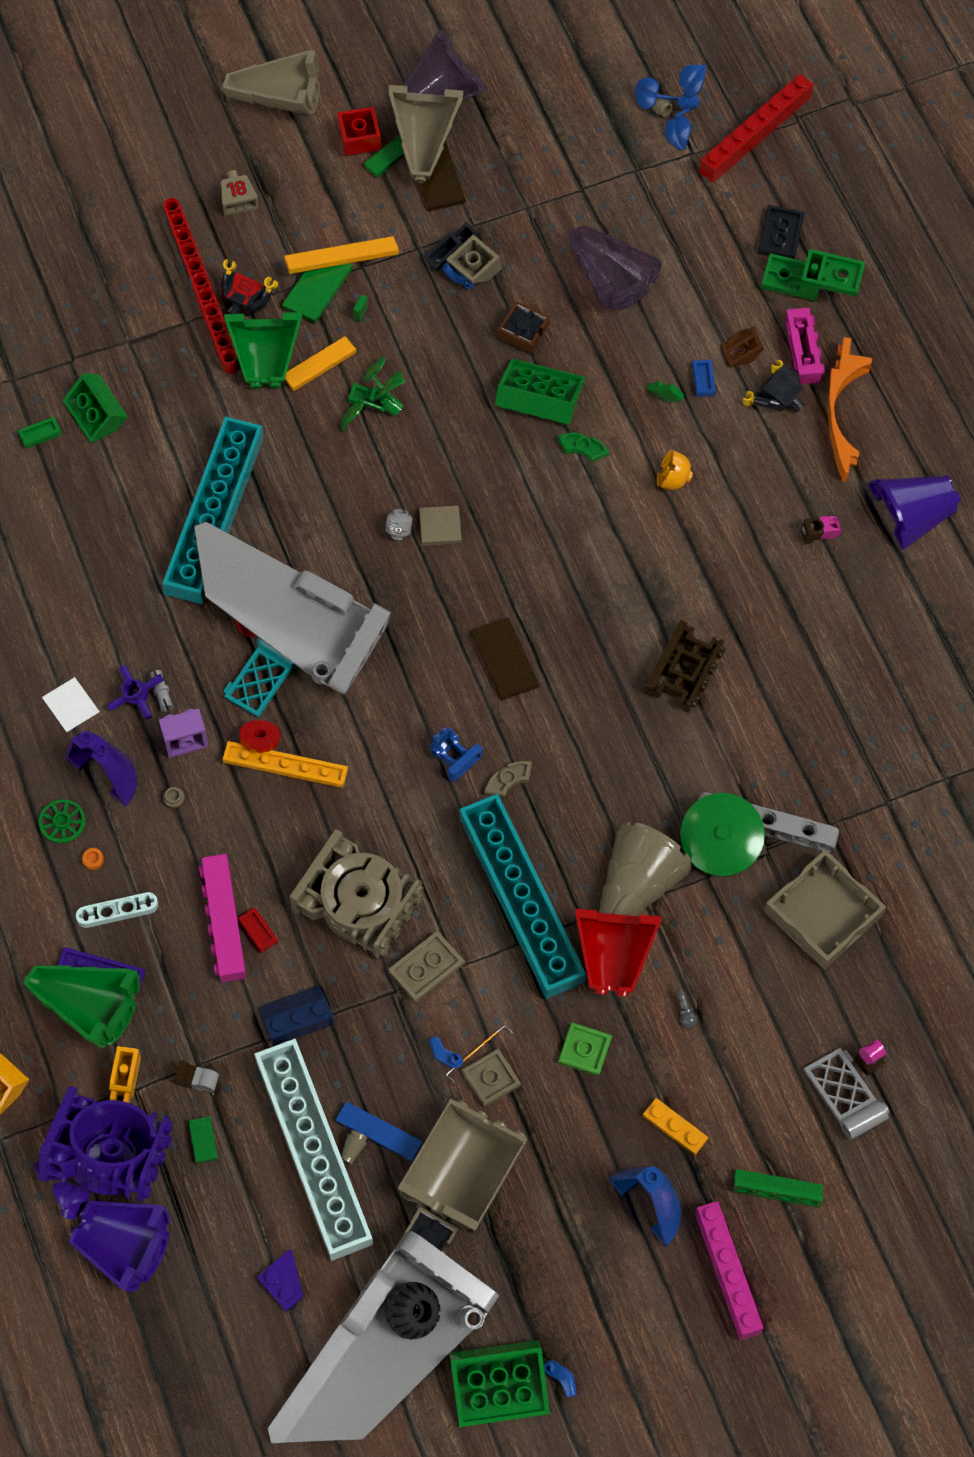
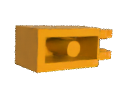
(124, 1073)

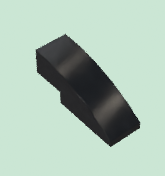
(449, 244)

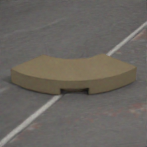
(508, 777)

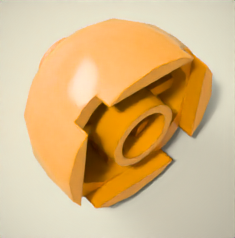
(675, 471)

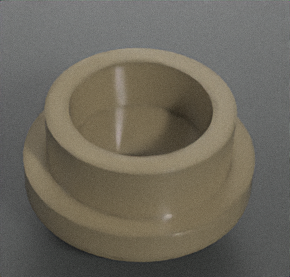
(173, 797)

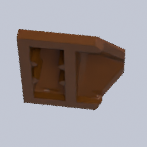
(743, 347)

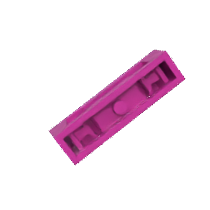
(795, 323)

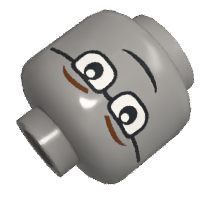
(398, 524)

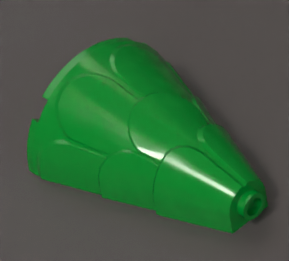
(87, 998)

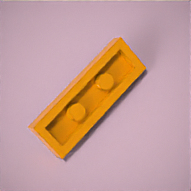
(675, 1127)

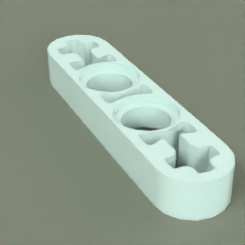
(116, 906)

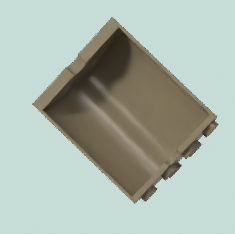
(462, 1166)

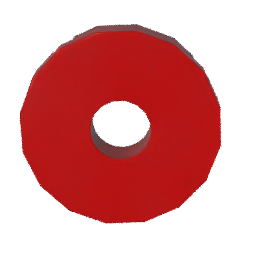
(255, 728)

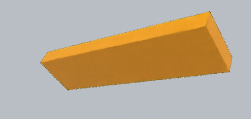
(319, 363)

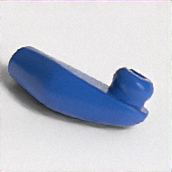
(456, 276)
(444, 1056)
(563, 1375)

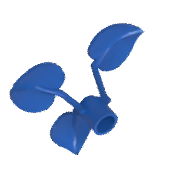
(691, 79)

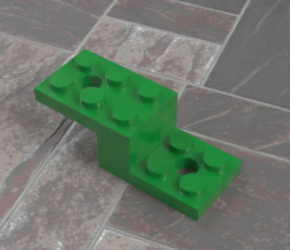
(816, 273)

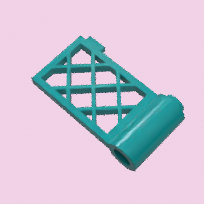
(271, 655)

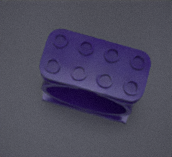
(110, 1158)

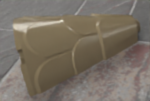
(281, 83)
(423, 126)
(641, 869)

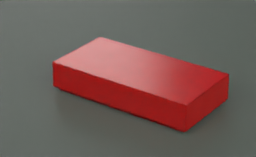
(257, 930)

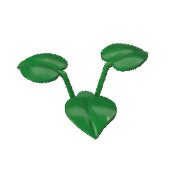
(388, 401)

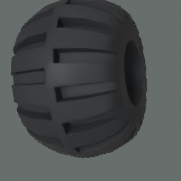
(412, 1310)

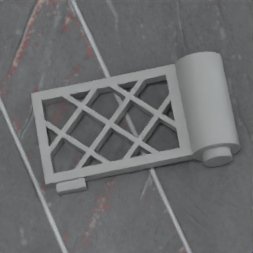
(857, 1119)

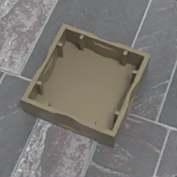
(824, 909)

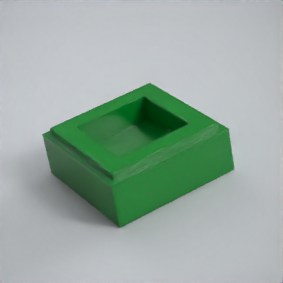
(360, 308)

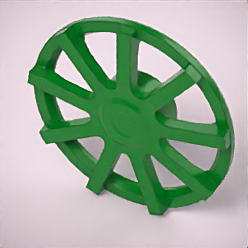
(62, 821)

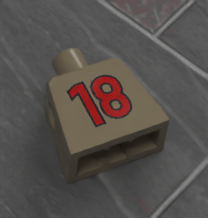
(238, 194)

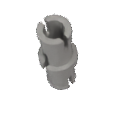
(161, 691)

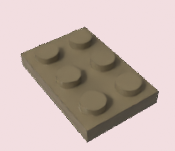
(426, 966)

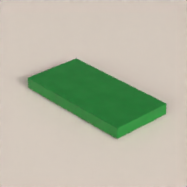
(316, 291)

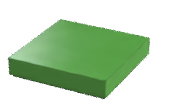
(585, 1049)

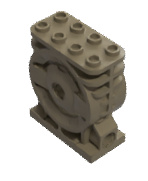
(359, 873)

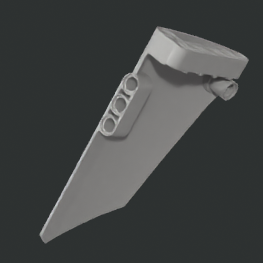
(290, 610)
(370, 1367)

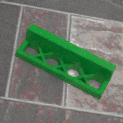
(778, 1188)

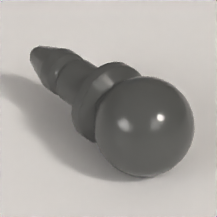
(688, 1018)

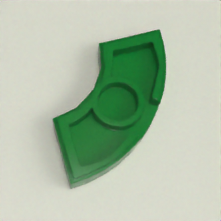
(584, 445)

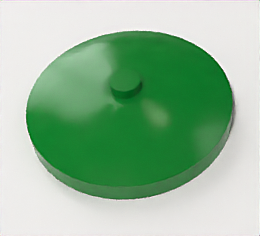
(722, 834)

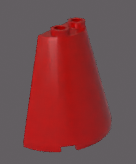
(615, 948)

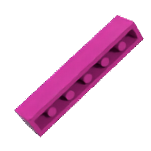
(223, 918)
(729, 1271)

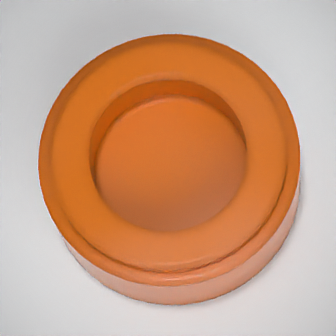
(92, 858)

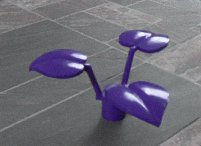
(67, 1195)

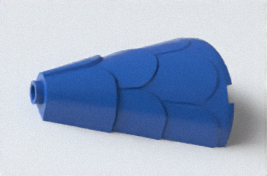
(663, 1196)

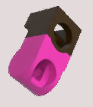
(820, 528)
(871, 1056)

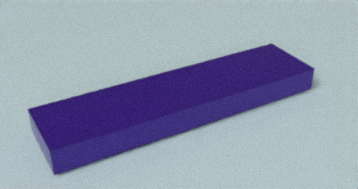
(81, 959)

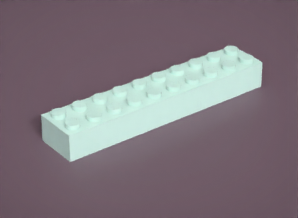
(313, 1150)

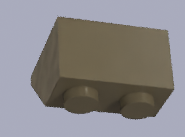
(475, 261)

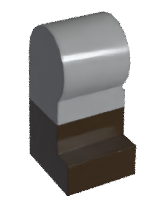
(196, 1077)

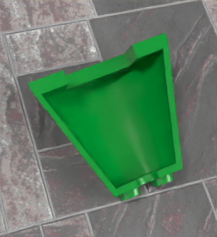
(264, 347)

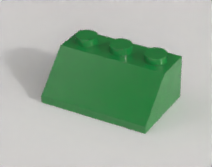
(94, 407)

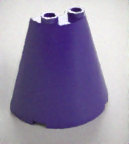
(916, 504)
(113, 761)
(123, 1240)

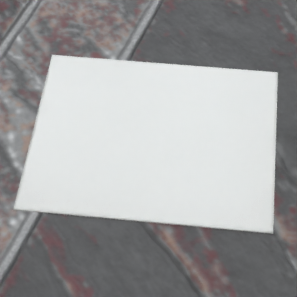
(70, 704)

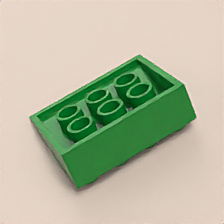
(539, 391)
(499, 1383)

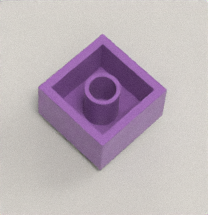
(183, 732)

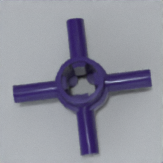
(132, 697)

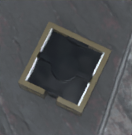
(432, 1229)

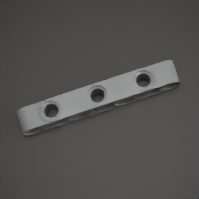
(791, 828)

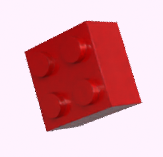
(359, 131)

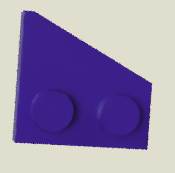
(283, 1281)

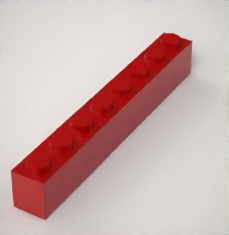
(756, 128)

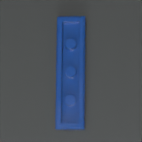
(379, 1131)

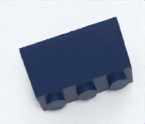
(296, 1015)

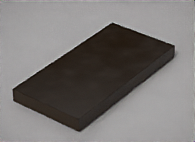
(444, 186)
(505, 658)

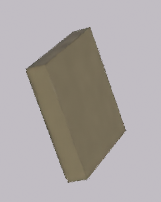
(440, 525)
(491, 1077)

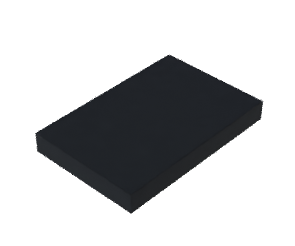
(781, 232)

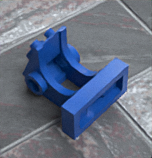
(447, 739)

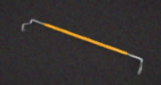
(478, 1047)

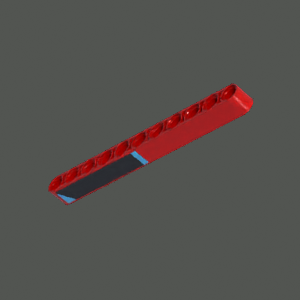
(186, 245)

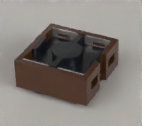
(523, 327)

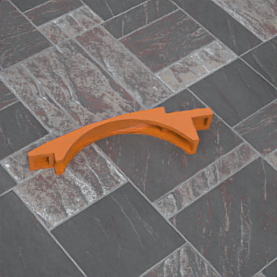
(845, 371)

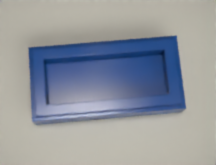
(703, 378)

